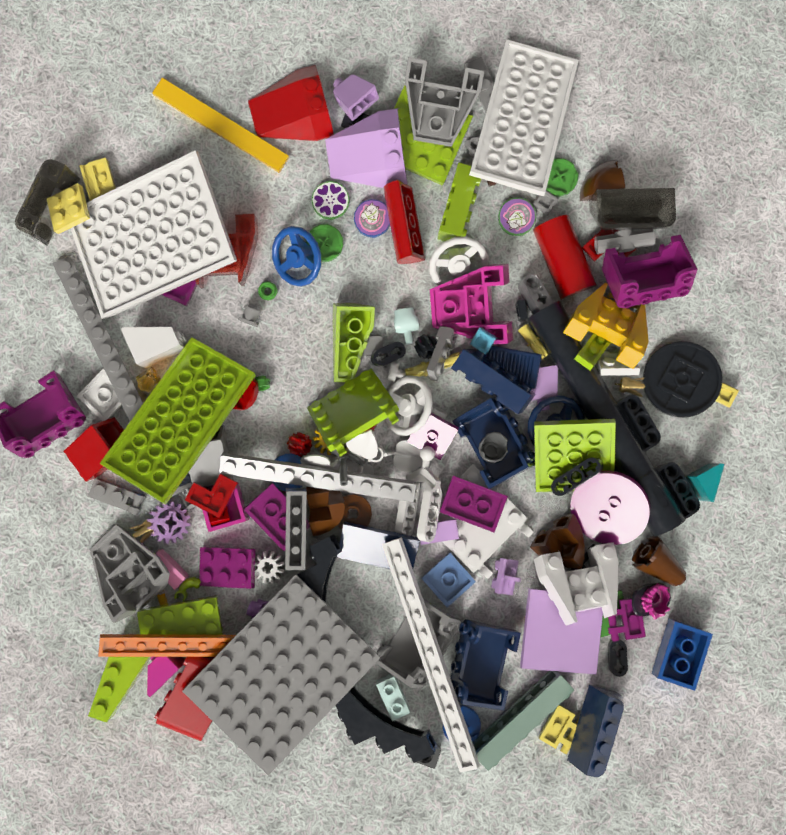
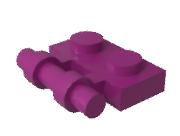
(632, 624)

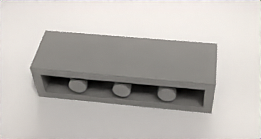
(295, 529)

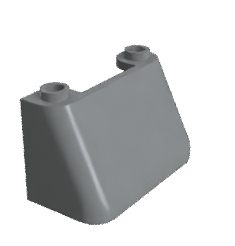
(402, 655)

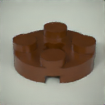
(362, 505)

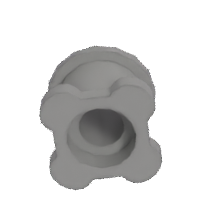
(250, 315)

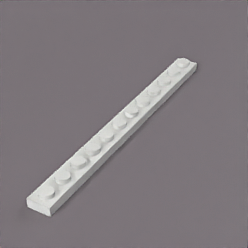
(431, 655)

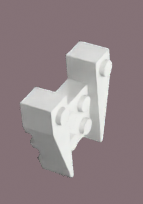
(581, 588)

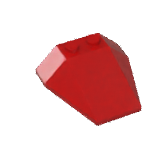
(293, 108)

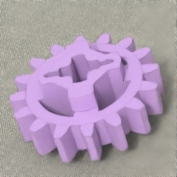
(167, 530)

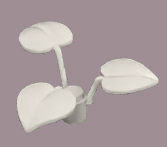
(363, 446)
(406, 457)

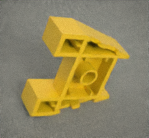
(613, 324)

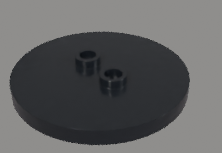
(682, 379)

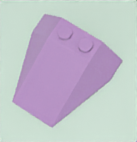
(368, 151)

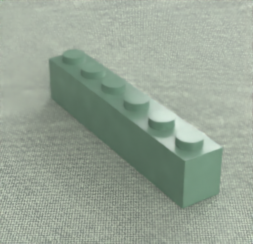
(521, 718)

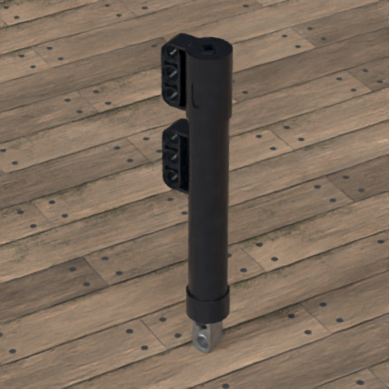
(594, 397)

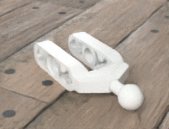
(430, 502)

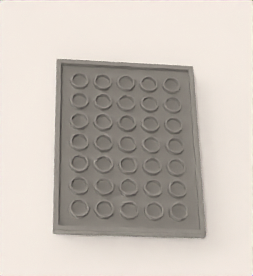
(281, 674)

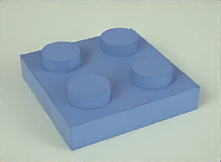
(448, 579)

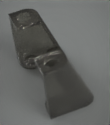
(50, 176)

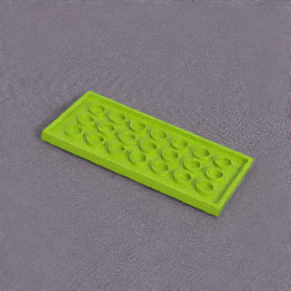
(178, 420)

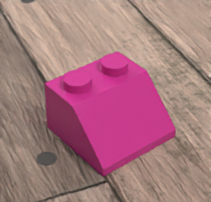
(160, 671)

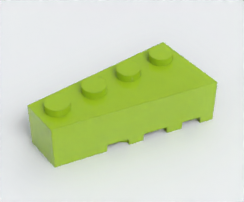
(458, 204)
(115, 684)

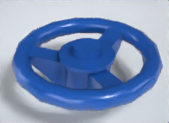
(297, 255)

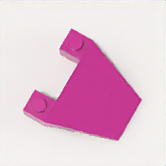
(467, 303)

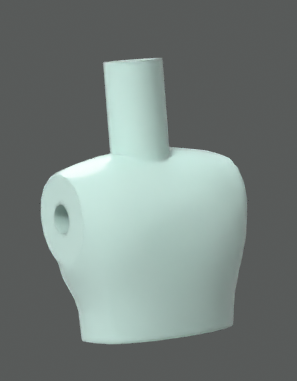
(406, 322)

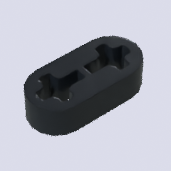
(386, 350)
(612, 658)

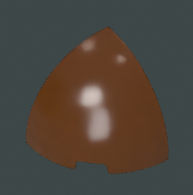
(602, 177)
(325, 509)
(565, 538)

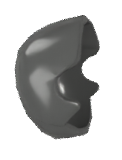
(493, 447)

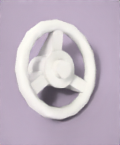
(456, 259)
(411, 406)

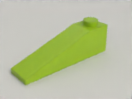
(351, 332)

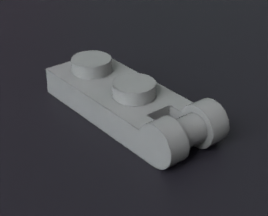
(115, 496)

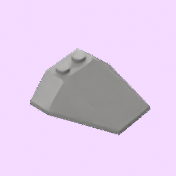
(126, 573)

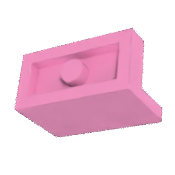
(177, 573)

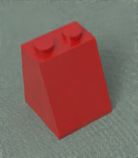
(92, 447)

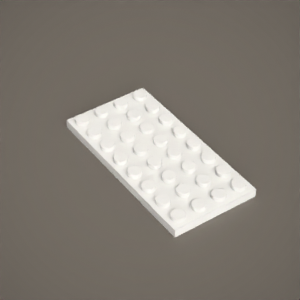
(524, 118)

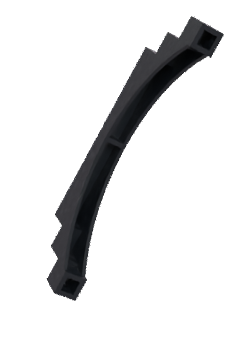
(360, 716)

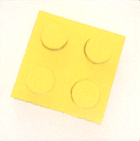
(68, 208)

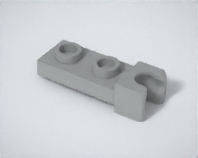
(444, 344)

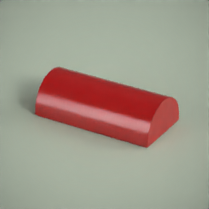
(404, 223)
(564, 256)

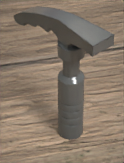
(343, 467)

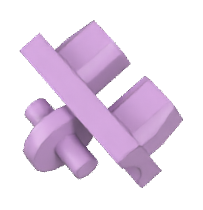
(506, 576)

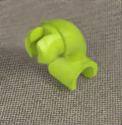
(188, 583)

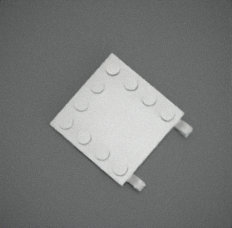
(477, 543)

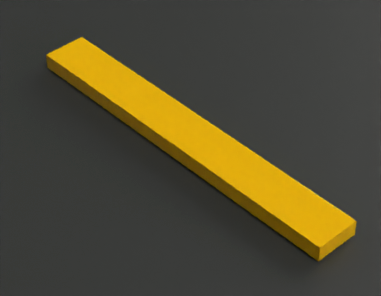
(220, 125)

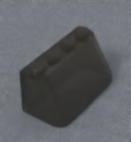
(633, 208)

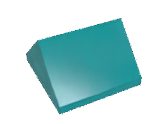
(706, 481)

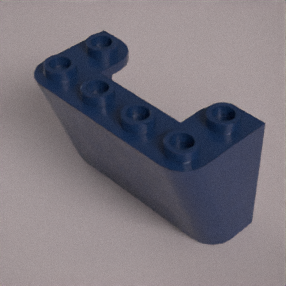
(495, 417)
(481, 663)

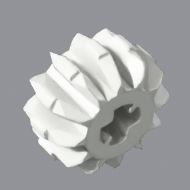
(274, 571)

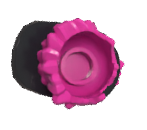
(651, 600)

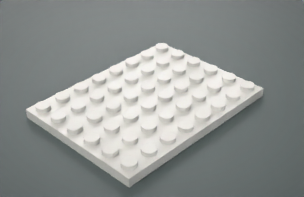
(152, 236)

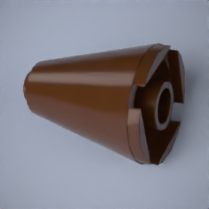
(658, 561)

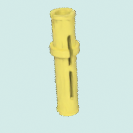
(421, 369)

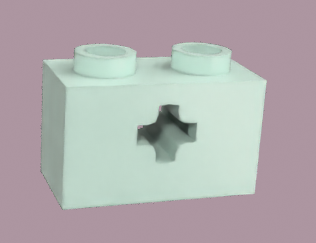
(393, 696)

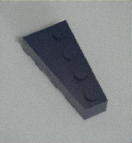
(494, 379)

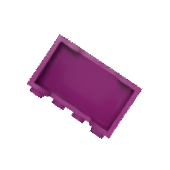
(40, 418)

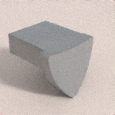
(182, 492)

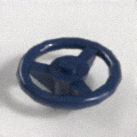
(565, 413)

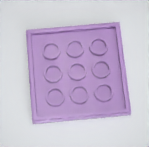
(557, 646)

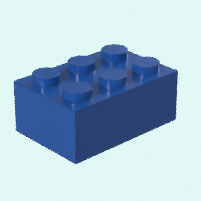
(681, 654)

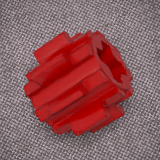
(299, 444)

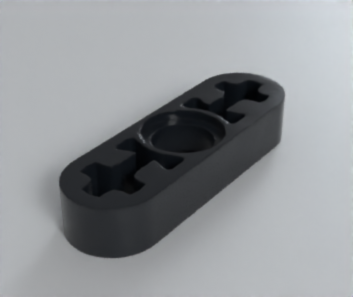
(592, 473)

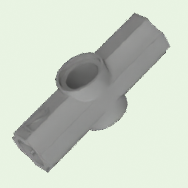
(625, 240)

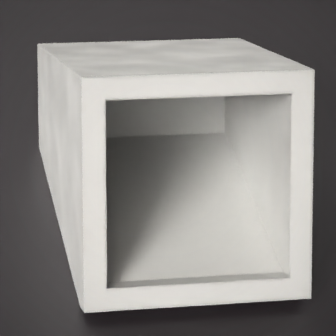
(153, 344)

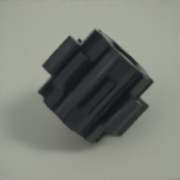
(425, 346)

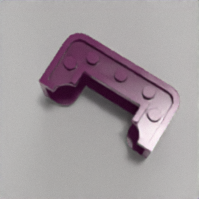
(650, 275)

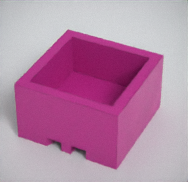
(236, 512)

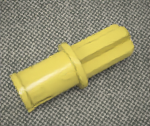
(533, 341)

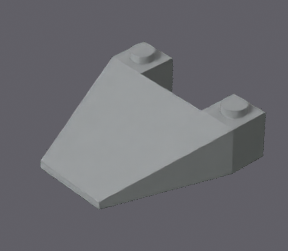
(439, 109)

